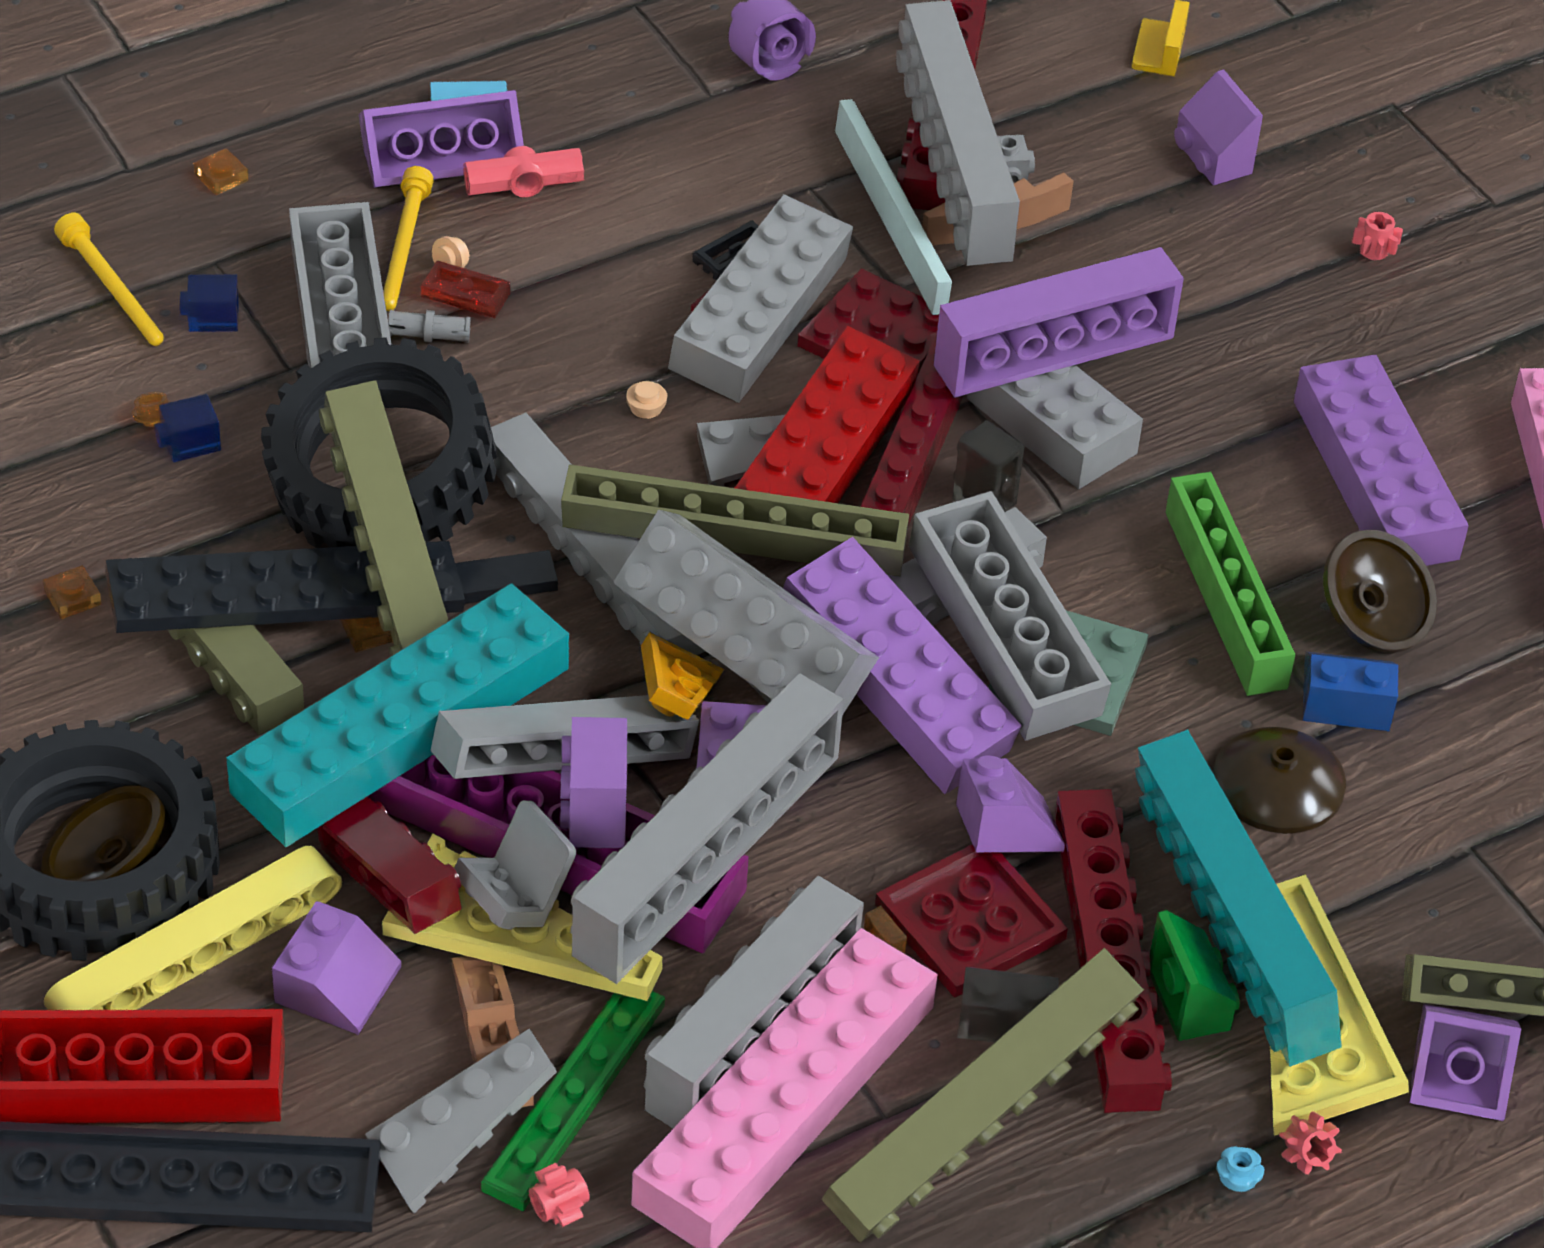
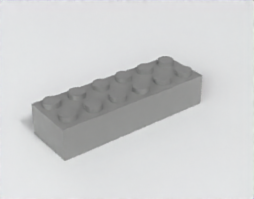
(337, 278)
(760, 298)
(738, 612)
(1009, 615)
(747, 998)

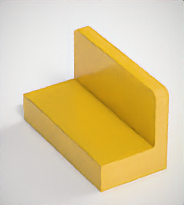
(1161, 42)

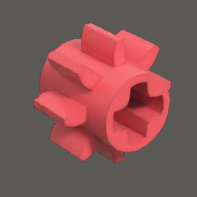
(1377, 236)
(1318, 1150)
(559, 1194)

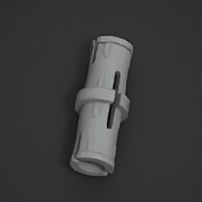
(429, 326)

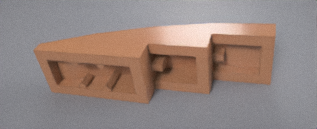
(1035, 205)
(485, 1006)

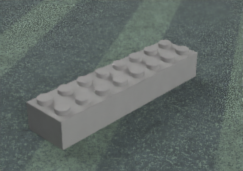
(958, 133)
(705, 828)

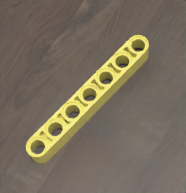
(200, 936)

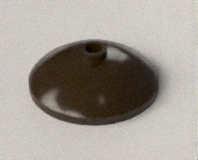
(1395, 587)
(1280, 779)
(106, 836)

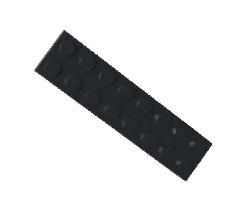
(256, 588)
(188, 1177)

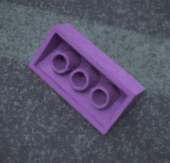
(439, 135)

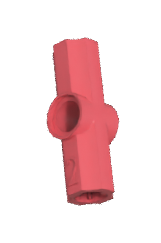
(523, 171)

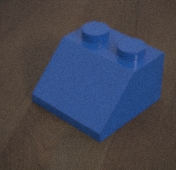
(1349, 691)

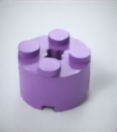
(771, 36)

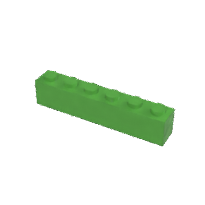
(1230, 584)

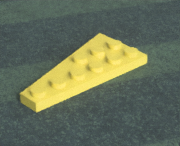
(532, 949)
(1365, 1066)

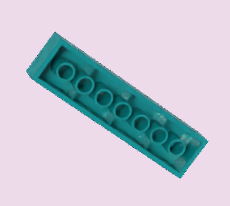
(389, 714)
(1239, 899)

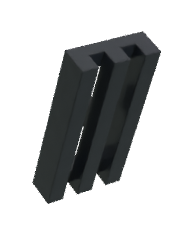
(729, 241)

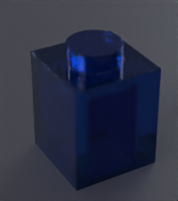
(211, 303)
(188, 428)

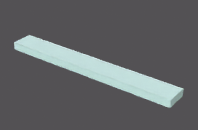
(893, 206)

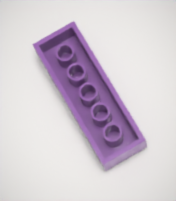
(1057, 321)
(1379, 457)
(919, 681)

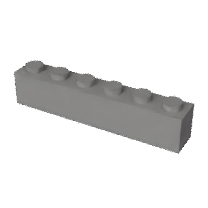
(530, 735)

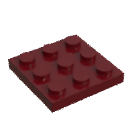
(877, 310)
(972, 915)

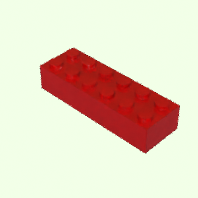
(834, 421)
(141, 1065)

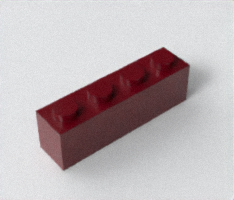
(392, 864)

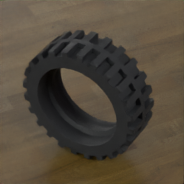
(405, 380)
(118, 909)

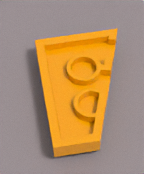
(676, 677)

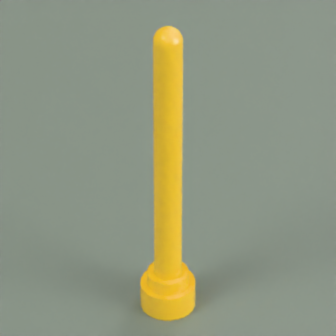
(416, 186)
(75, 233)

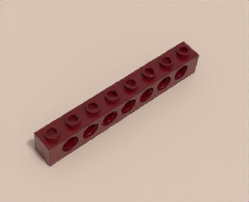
(916, 179)
(1104, 917)

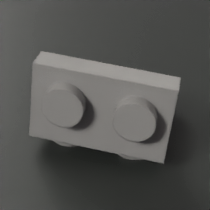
(524, 875)

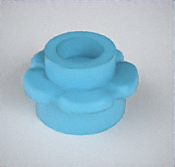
(1240, 1178)

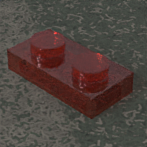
(466, 289)

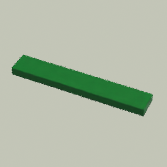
(571, 1097)

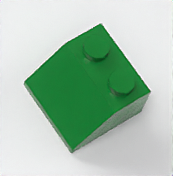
(1190, 979)

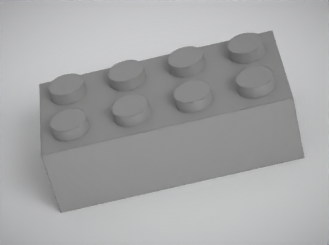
(1065, 422)

